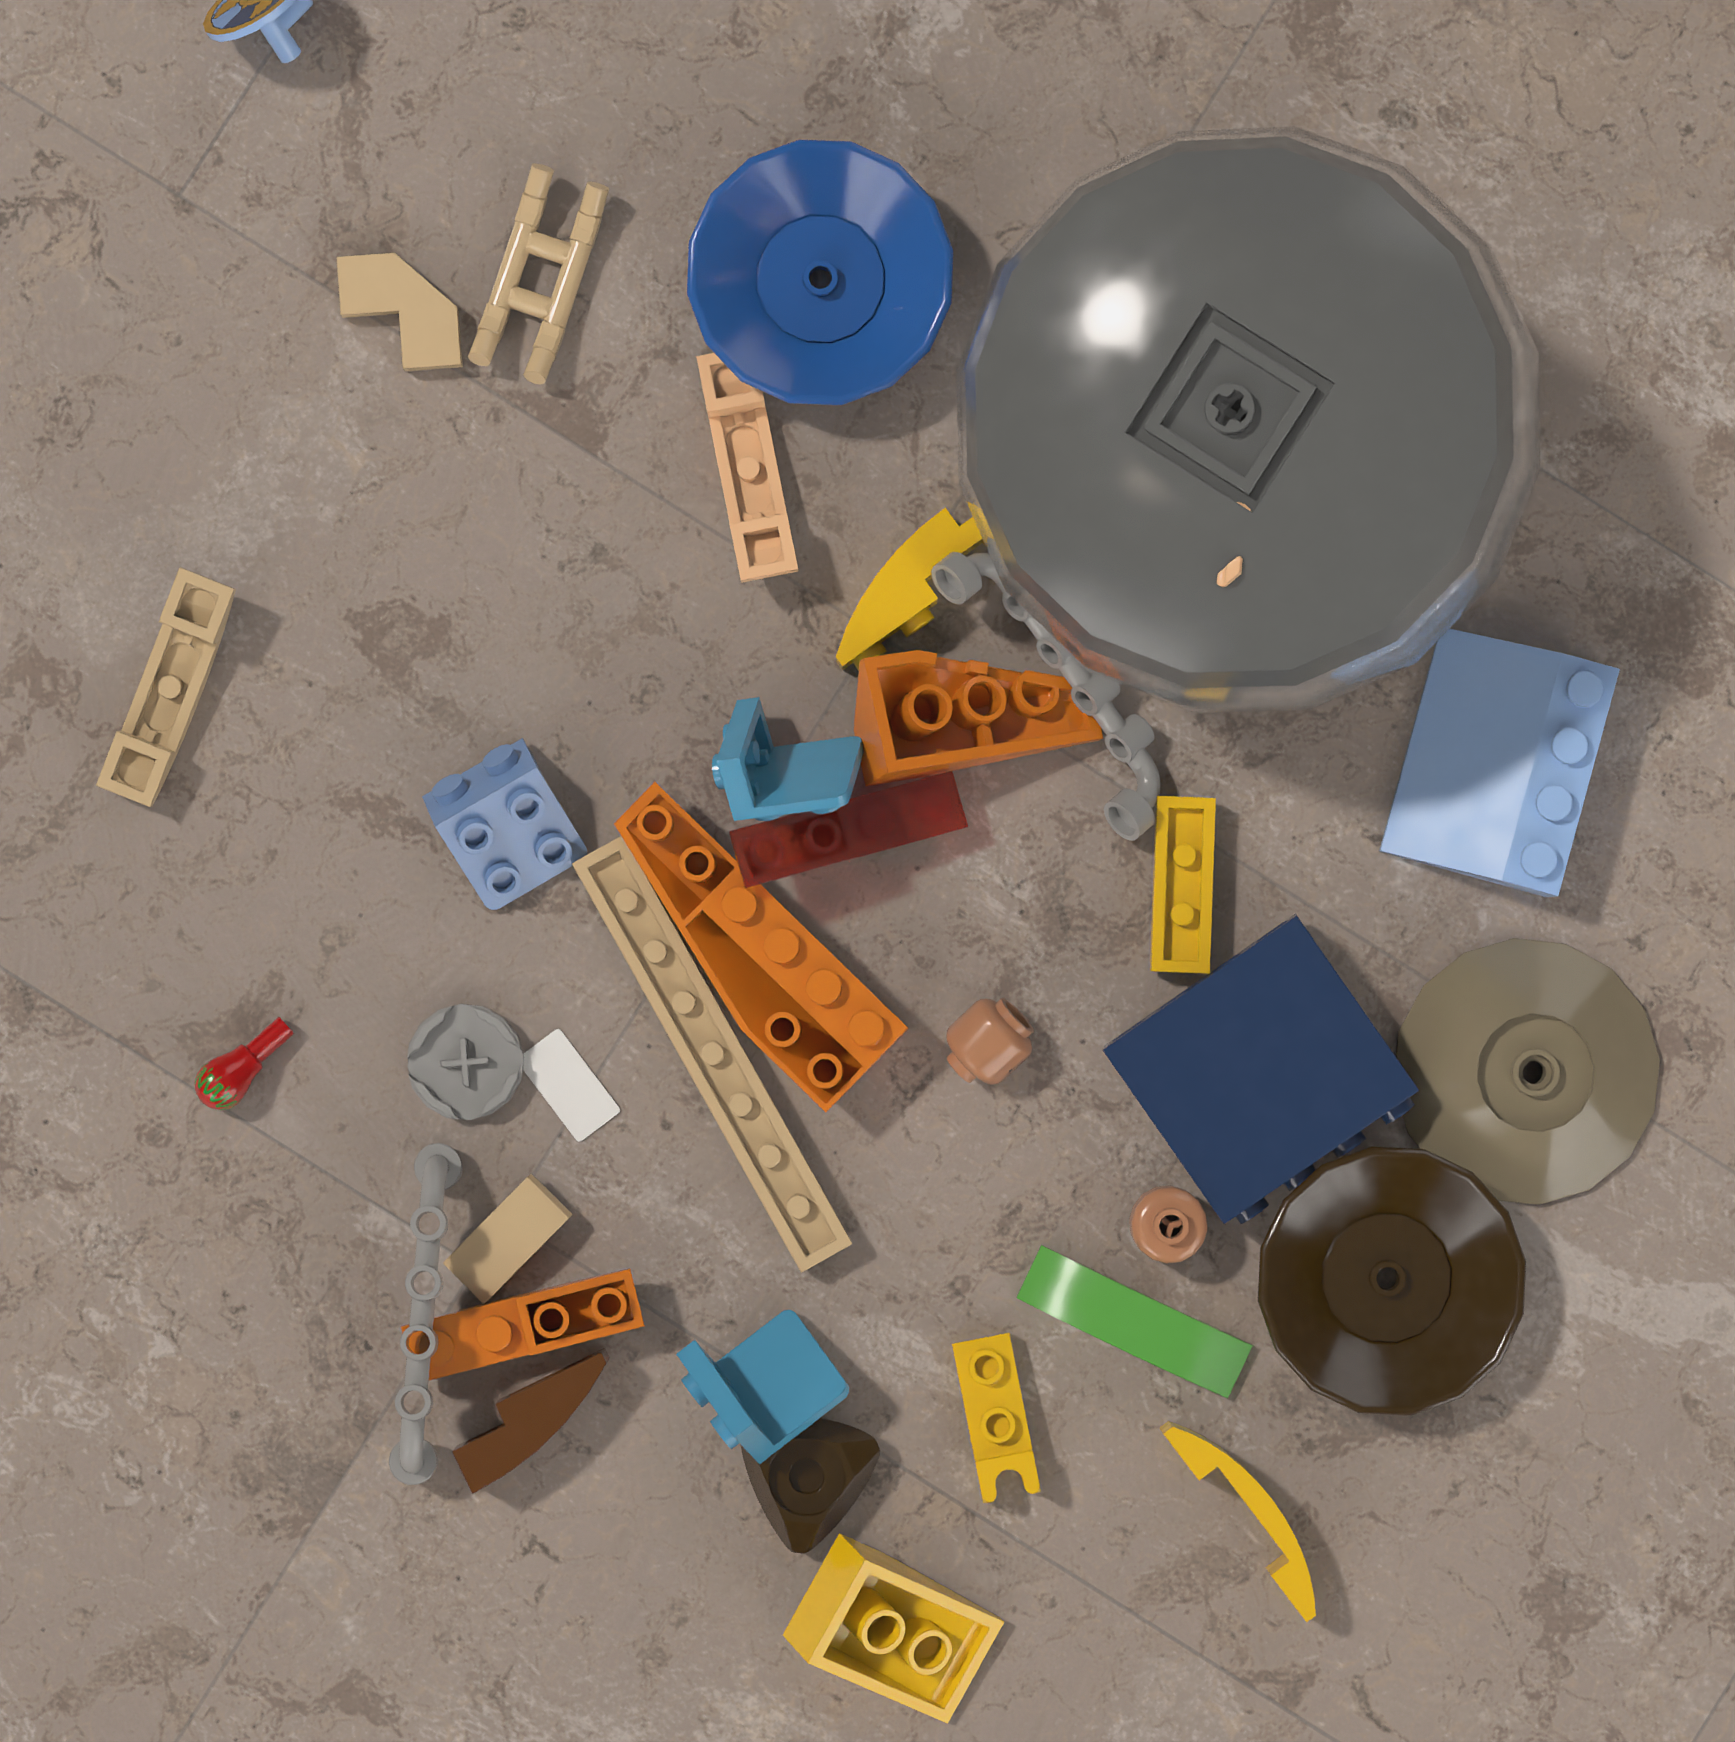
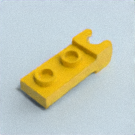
(995, 1412)

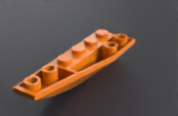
(759, 957)

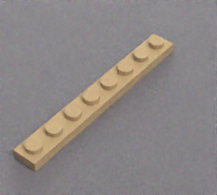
(712, 1054)

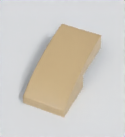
(507, 1238)

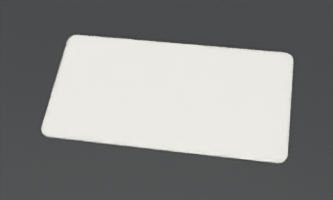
(569, 1085)

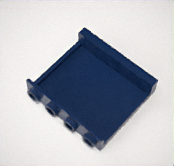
(1261, 1071)

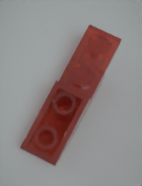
(854, 831)

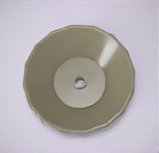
(1468, 1055)

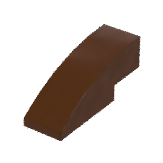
(529, 1421)

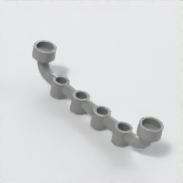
(1130, 810)
(414, 1458)

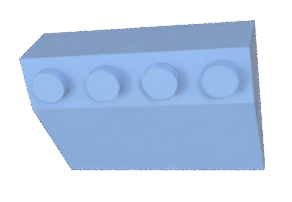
(1499, 761)

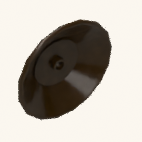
(1453, 1292)

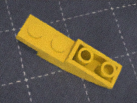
(900, 591)

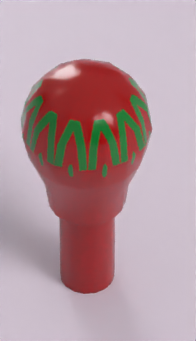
(227, 1078)

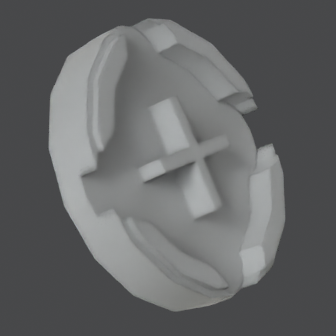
(465, 1061)

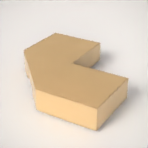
(390, 286)

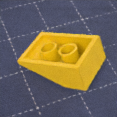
(891, 1629)

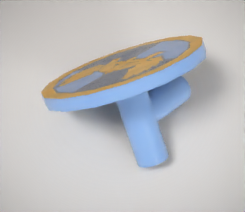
(238, 18)

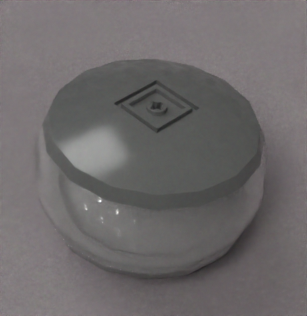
(1374, 442)

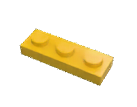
(1182, 884)

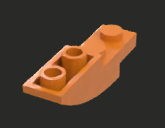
(531, 1323)

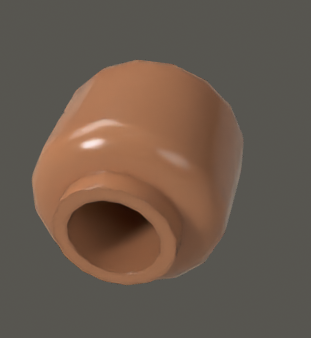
(989, 1041)
(1152, 1209)

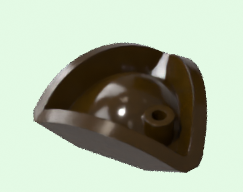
(813, 1481)

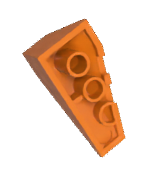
(949, 715)

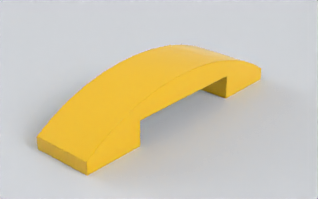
(1290, 1568)

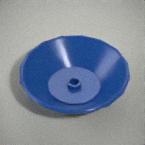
(830, 212)

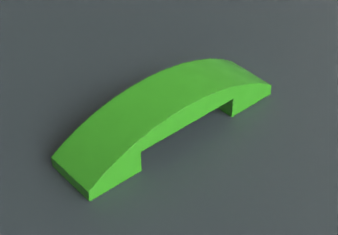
(1134, 1322)

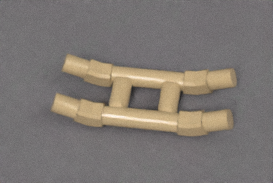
(526, 241)

